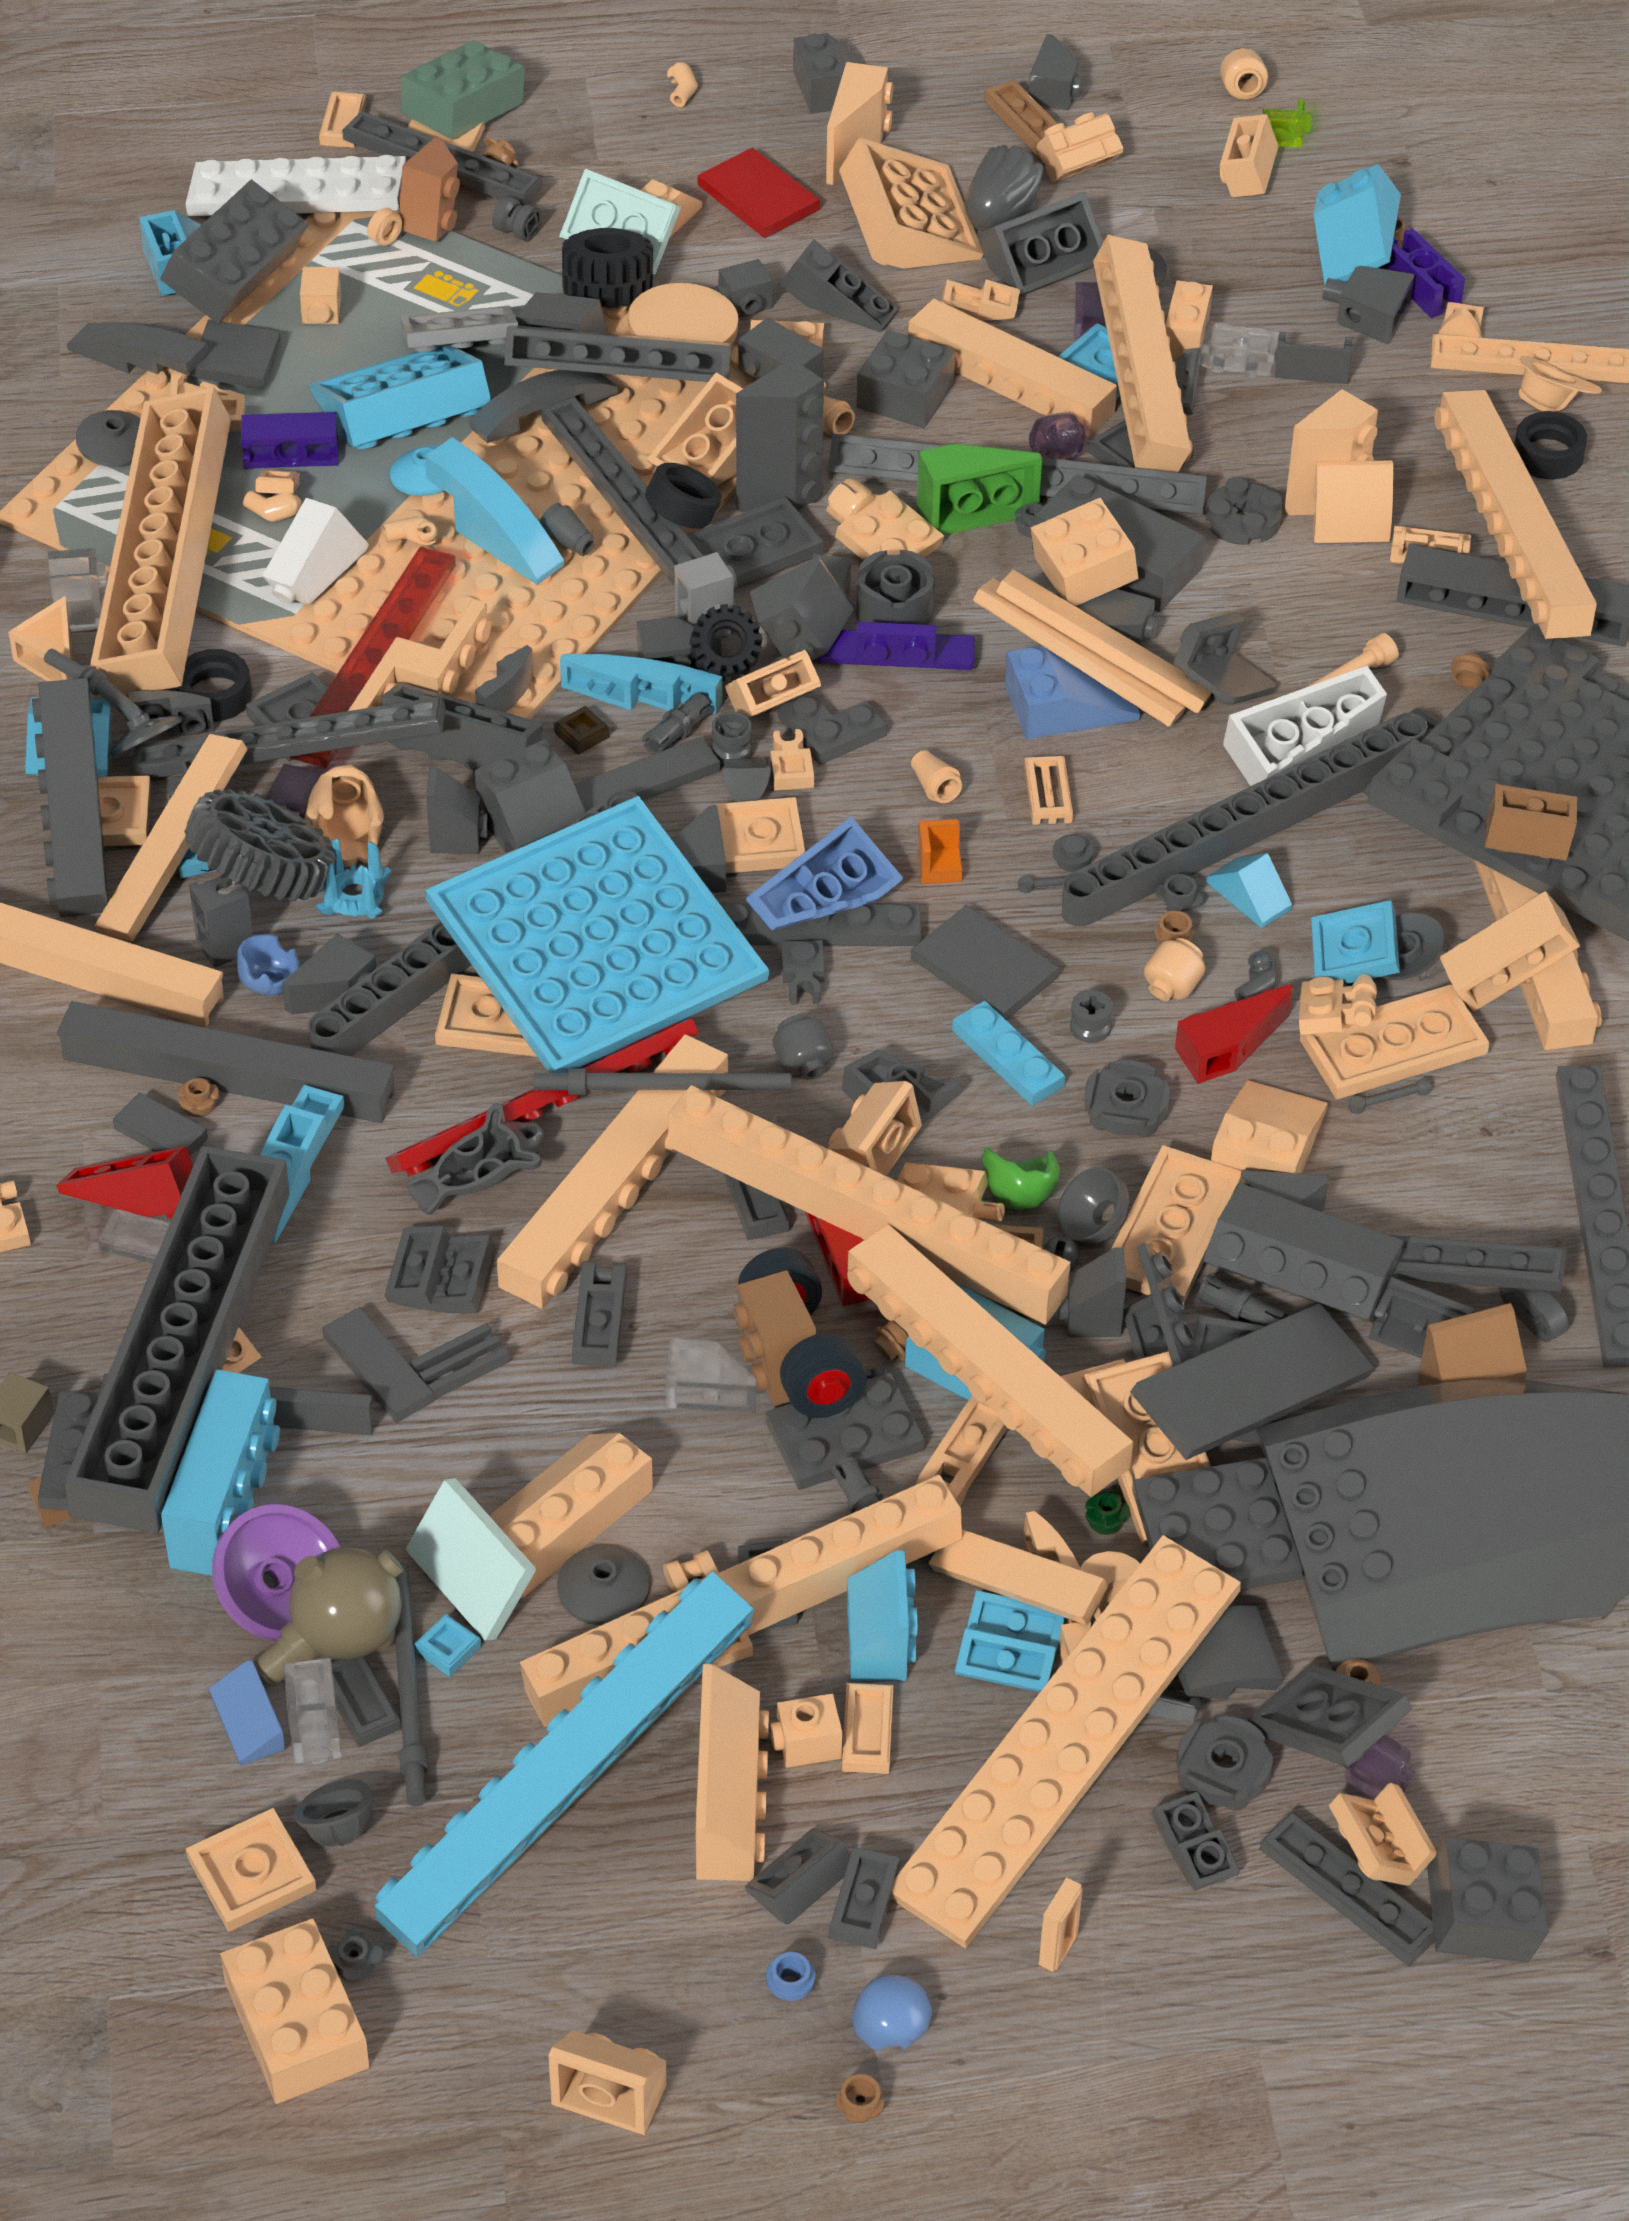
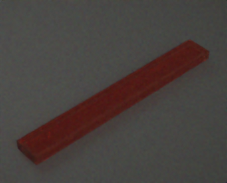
(395, 618)

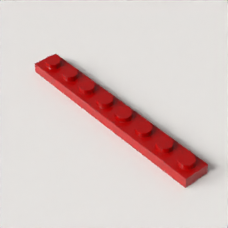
(528, 1105)

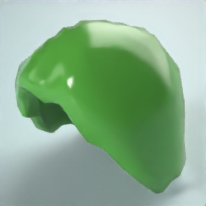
(1021, 1183)

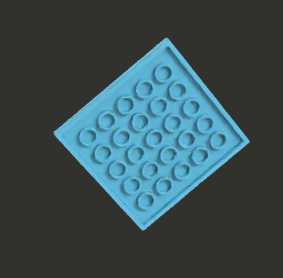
(596, 936)

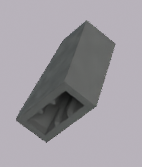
(1125, 613)

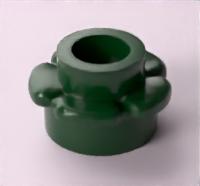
(1106, 1521)

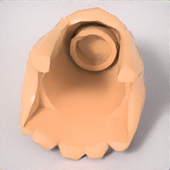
(347, 810)

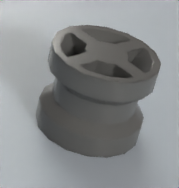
(1091, 1016)

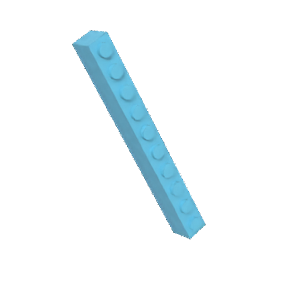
(562, 1765)

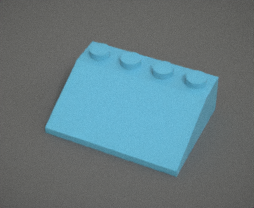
(403, 394)

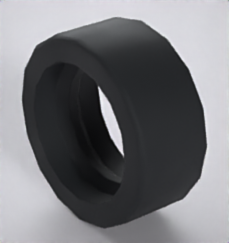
(1553, 427)
(683, 495)
(219, 664)

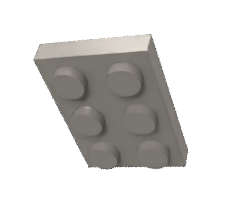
(457, 328)

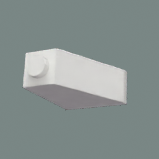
(313, 553)

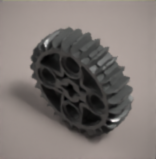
(259, 844)

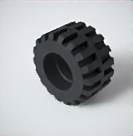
(607, 265)

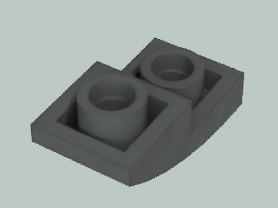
(511, 683)
(192, 708)
(1194, 1842)

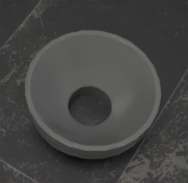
(1084, 1202)

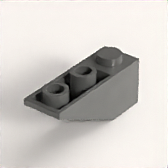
(835, 289)

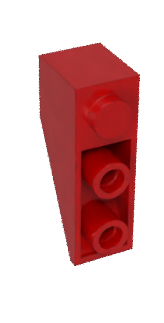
(1228, 1035)

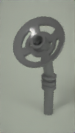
(139, 724)

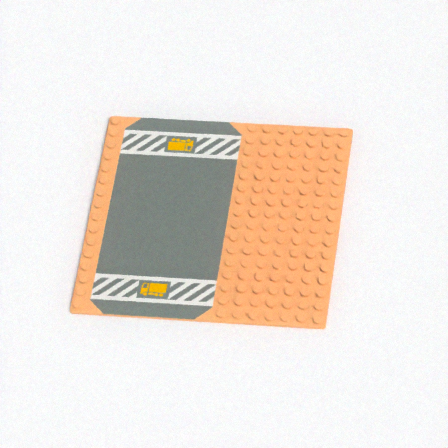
(567, 613)

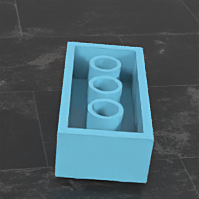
(219, 1468)

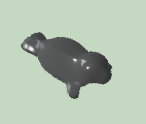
(480, 1160)

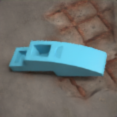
(299, 1138)

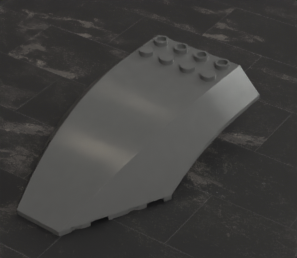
(1455, 1510)

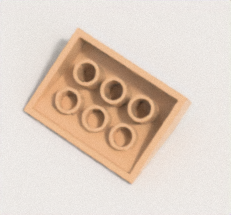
(907, 207)

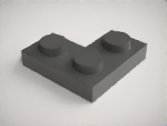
(830, 734)

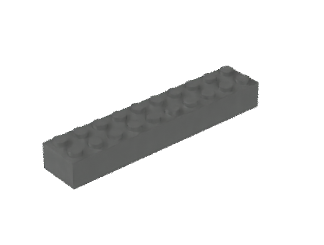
(177, 1338)

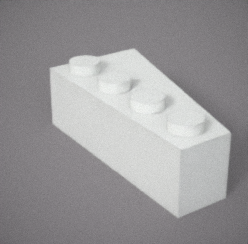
(1303, 723)

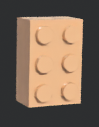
(294, 2011)

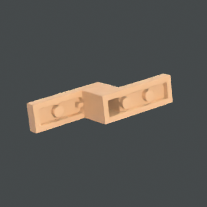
(425, 665)

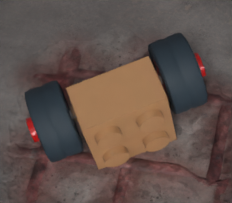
(788, 1359)

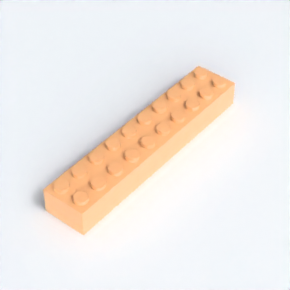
(162, 542)

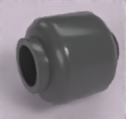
(803, 1046)

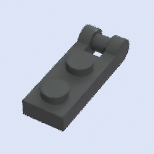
(599, 1314)

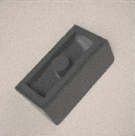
(800, 1875)

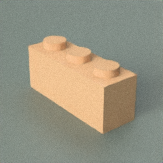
(1509, 951)

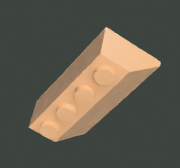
(575, 1501)
(729, 1778)

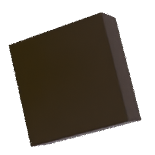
(581, 730)

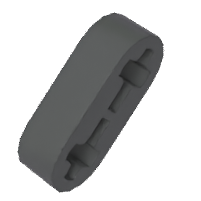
(1537, 1311)

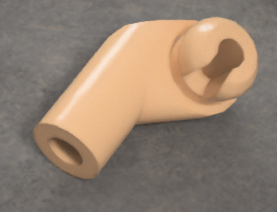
(686, 83)
(273, 508)
(414, 529)

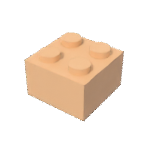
(1084, 552)

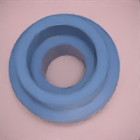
(790, 1964)

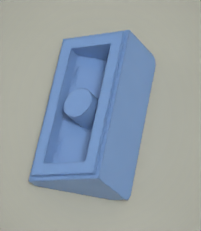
(247, 1714)

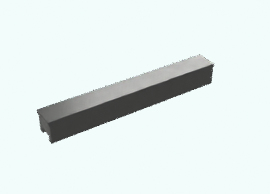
(226, 1059)

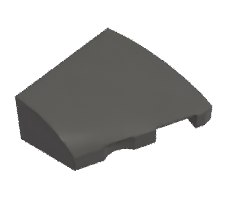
(883, 1067)

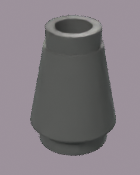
(567, 529)

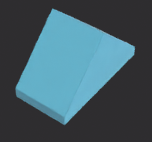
(1252, 888)

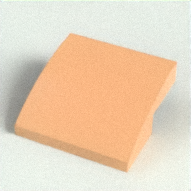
(1353, 501)

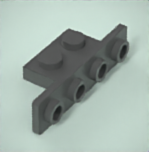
(1157, 1320)

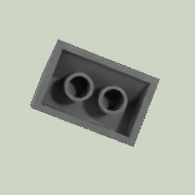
(1043, 244)

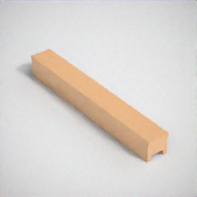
(108, 966)

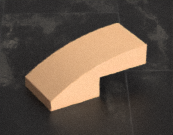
(989, 304)

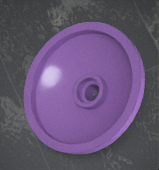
(271, 1543)

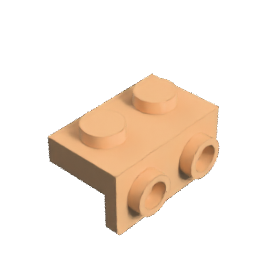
(1384, 1835)

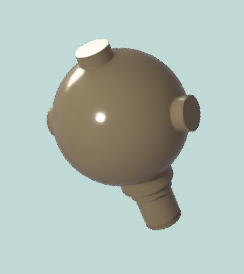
(338, 1608)

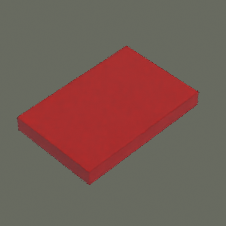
(758, 192)

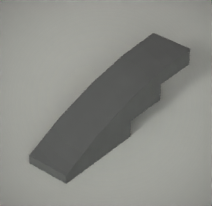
(138, 345)

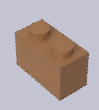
(1531, 822)

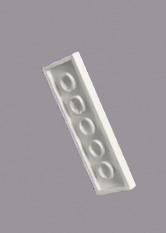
(301, 184)

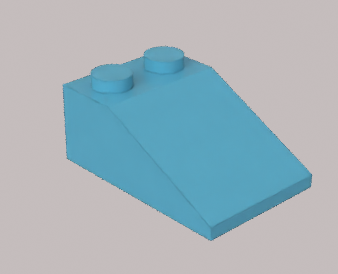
(1356, 222)

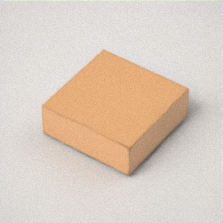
(277, 481)

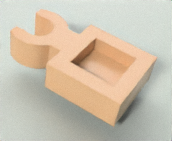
(791, 763)

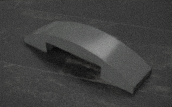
(502, 413)

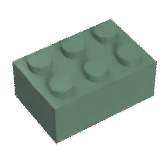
(462, 89)

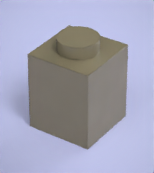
(23, 1411)

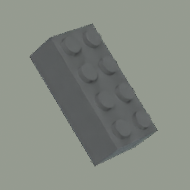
(234, 251)

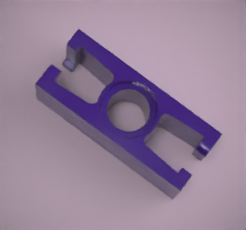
(1433, 274)
(289, 440)

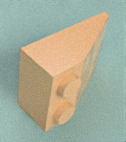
(857, 112)
(704, 433)
(1268, 1130)

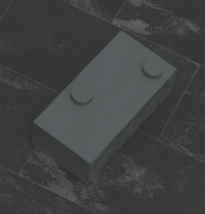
(1164, 549)

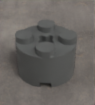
(895, 589)

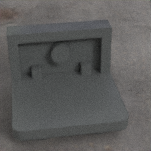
(1210, 660)

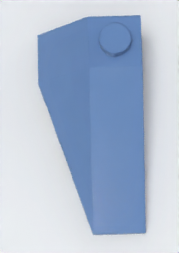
(826, 879)

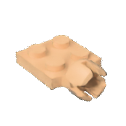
(879, 522)

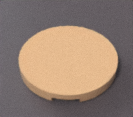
(684, 313)

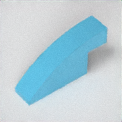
(492, 512)

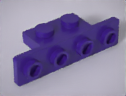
(901, 647)

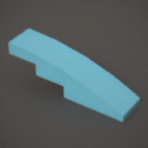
(635, 679)

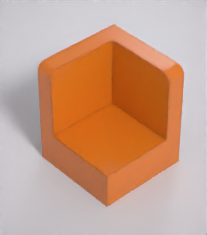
(939, 851)

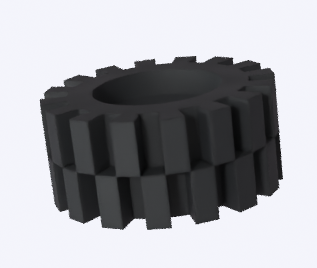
(726, 619)

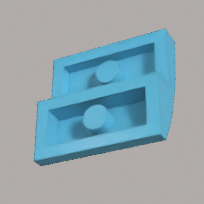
(1009, 1643)

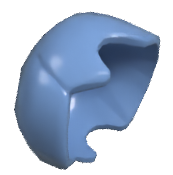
(265, 964)
(891, 2012)

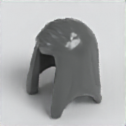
(1003, 187)

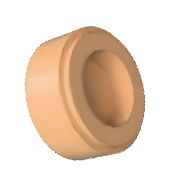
(384, 226)

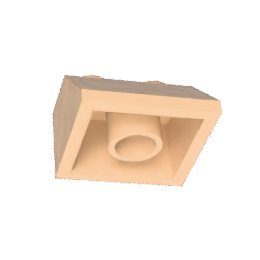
(879, 1126)
(606, 2080)

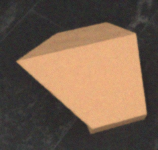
(39, 634)

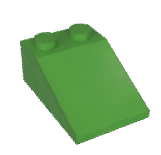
(975, 485)

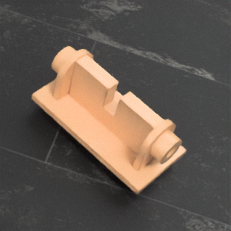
(1434, 539)

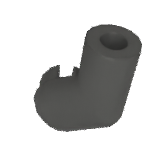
(1261, 976)

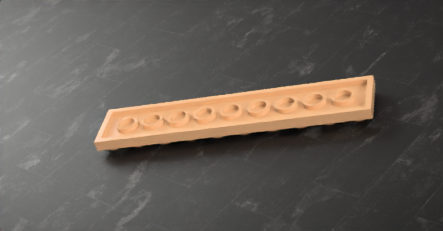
(1063, 1741)

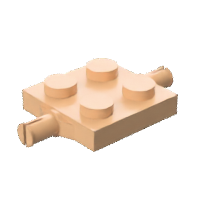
(954, 1187)

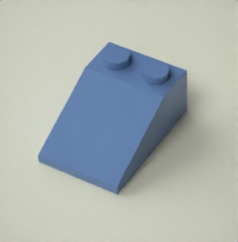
(1058, 697)

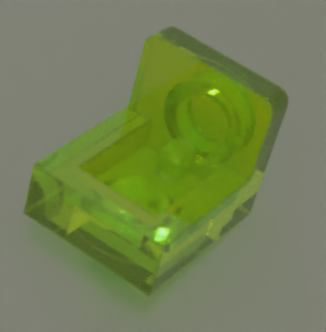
(1290, 124)

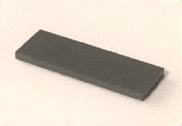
(1252, 1381)

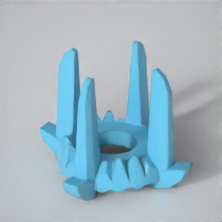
(371, 881)

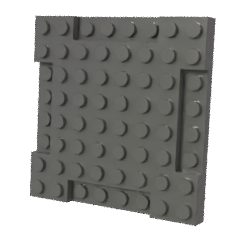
(1539, 726)

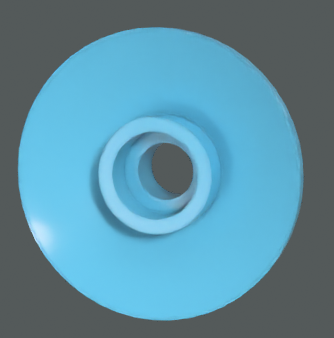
(409, 473)

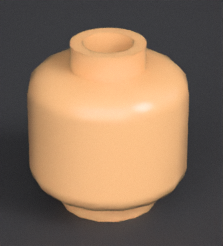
(1243, 74)
(1174, 969)

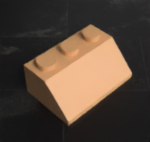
(1333, 432)

